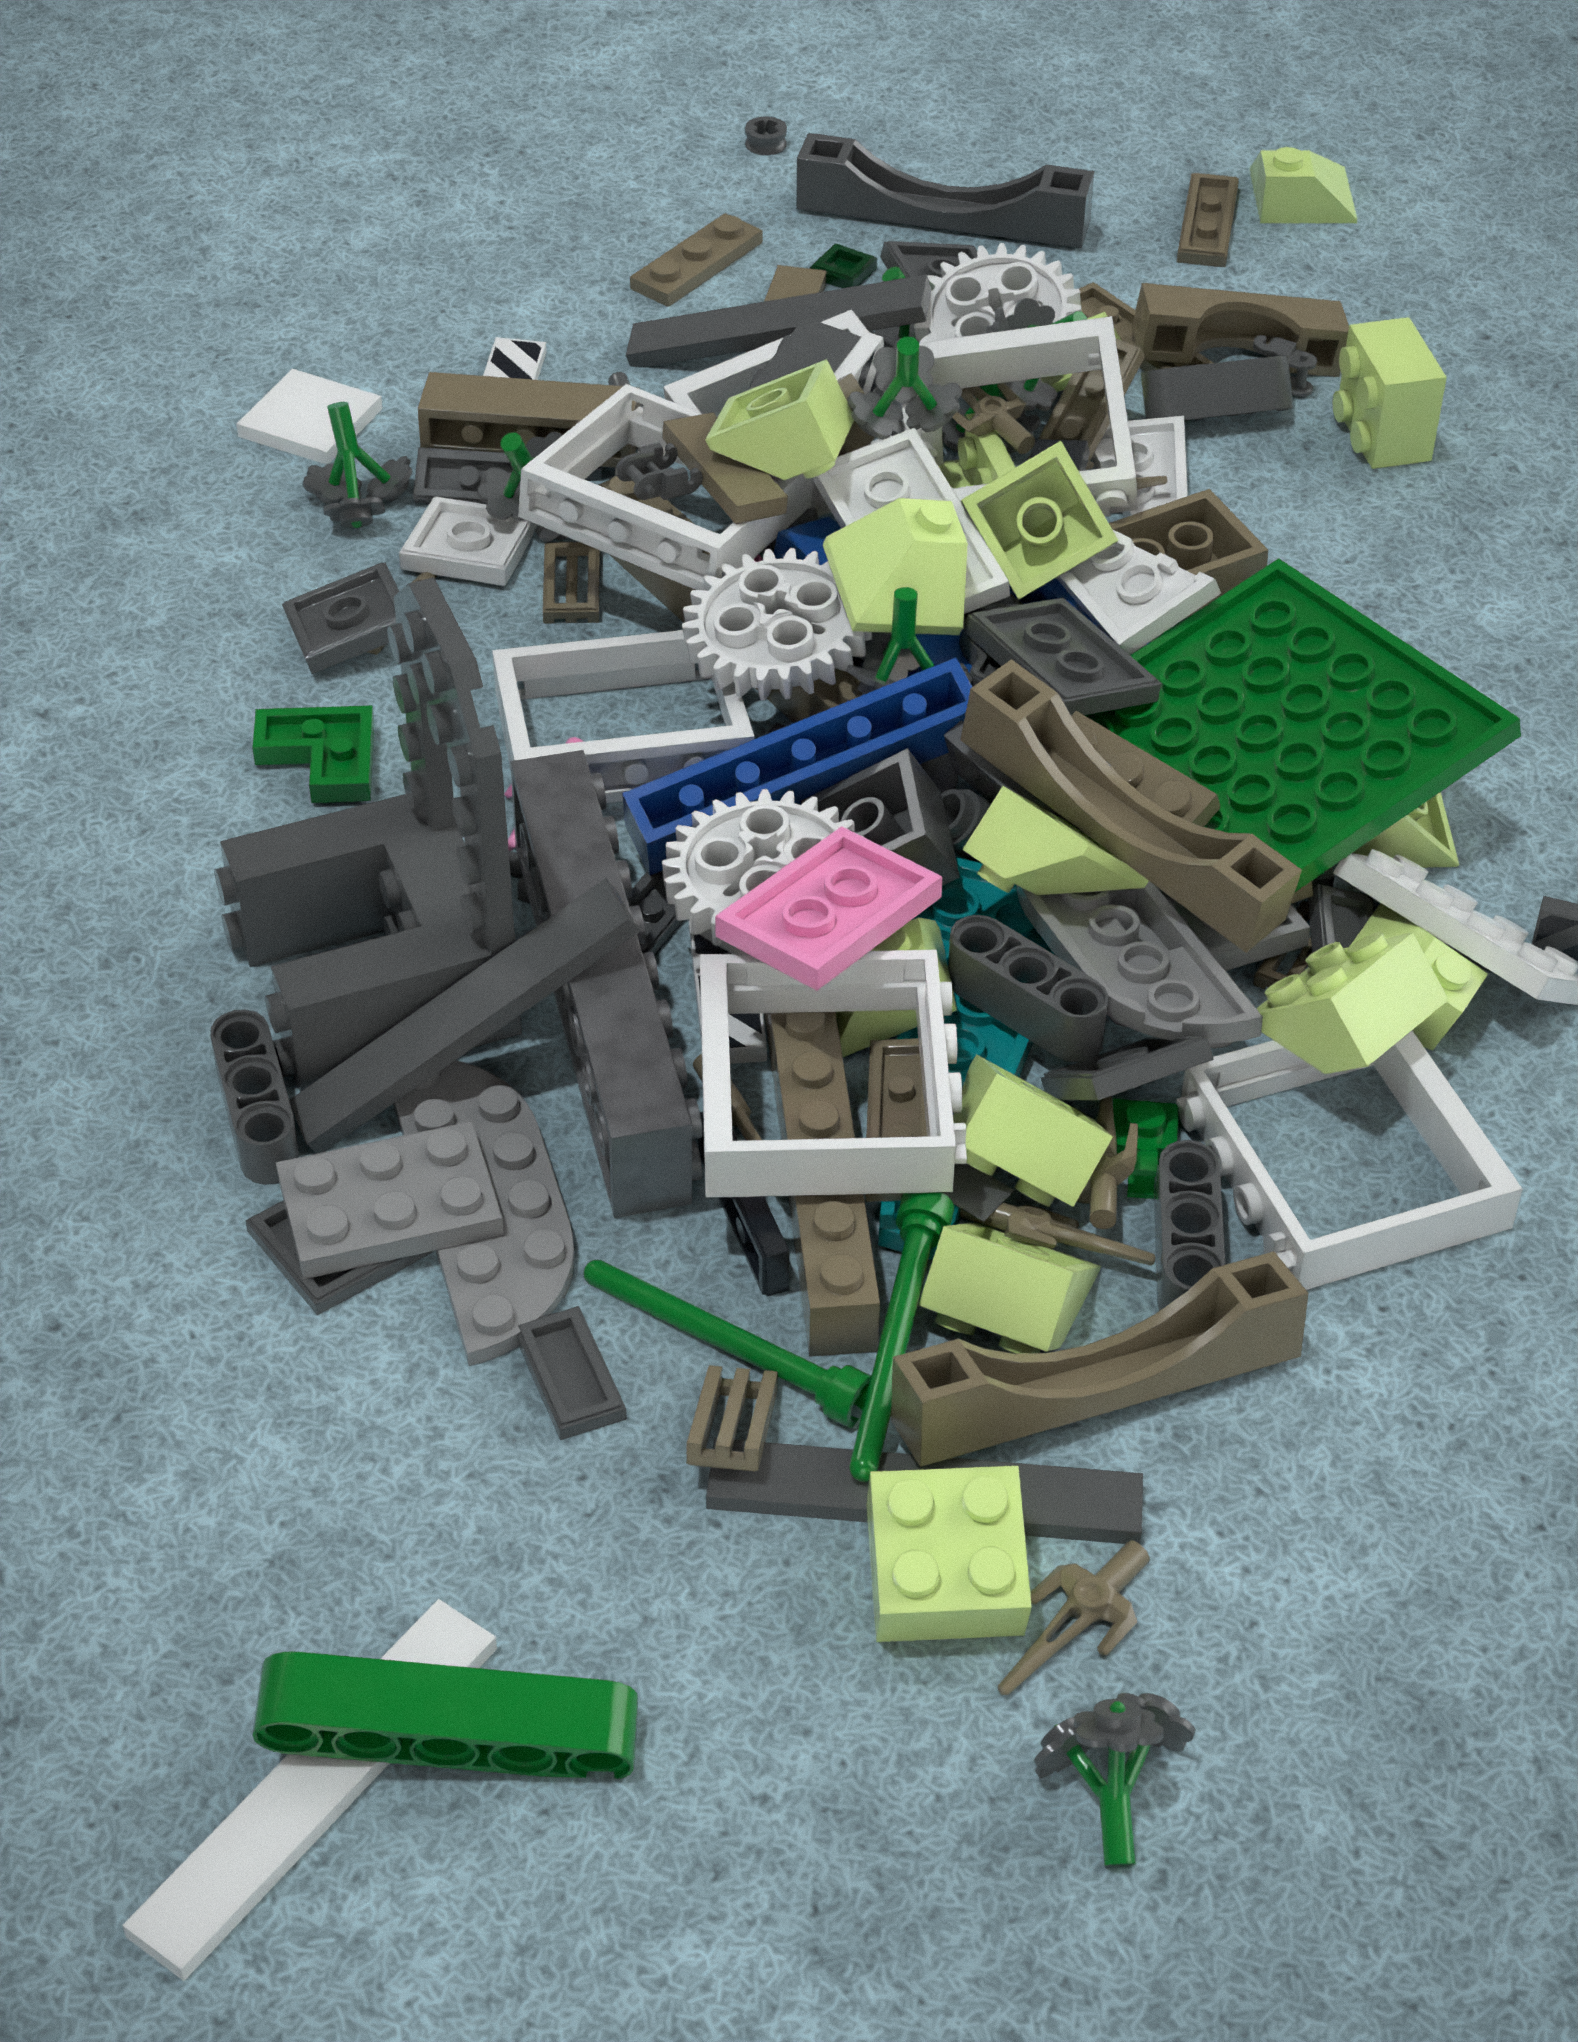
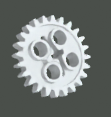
(968, 294)
(771, 626)
(738, 851)

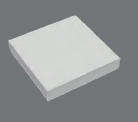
(297, 416)
(465, 542)

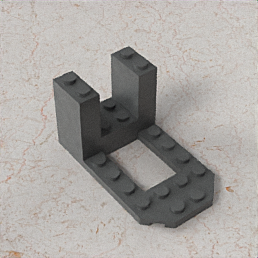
(384, 868)

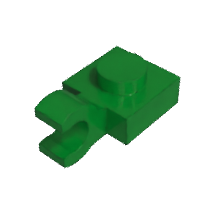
(1156, 1130)

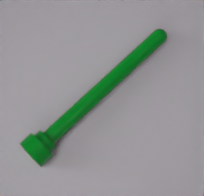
(920, 1226)
(833, 1388)

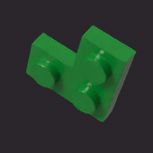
(330, 739)

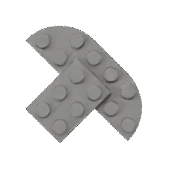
(1158, 960)
(457, 1183)

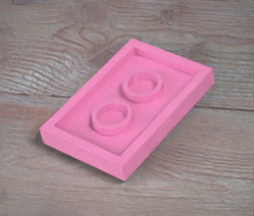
(828, 907)

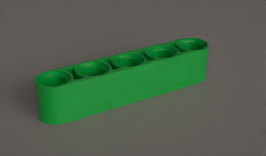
(445, 1716)

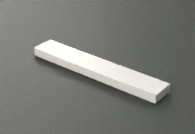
(279, 1821)

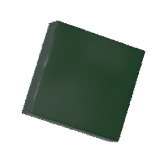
(845, 266)

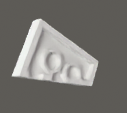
(1157, 451)
(1136, 593)

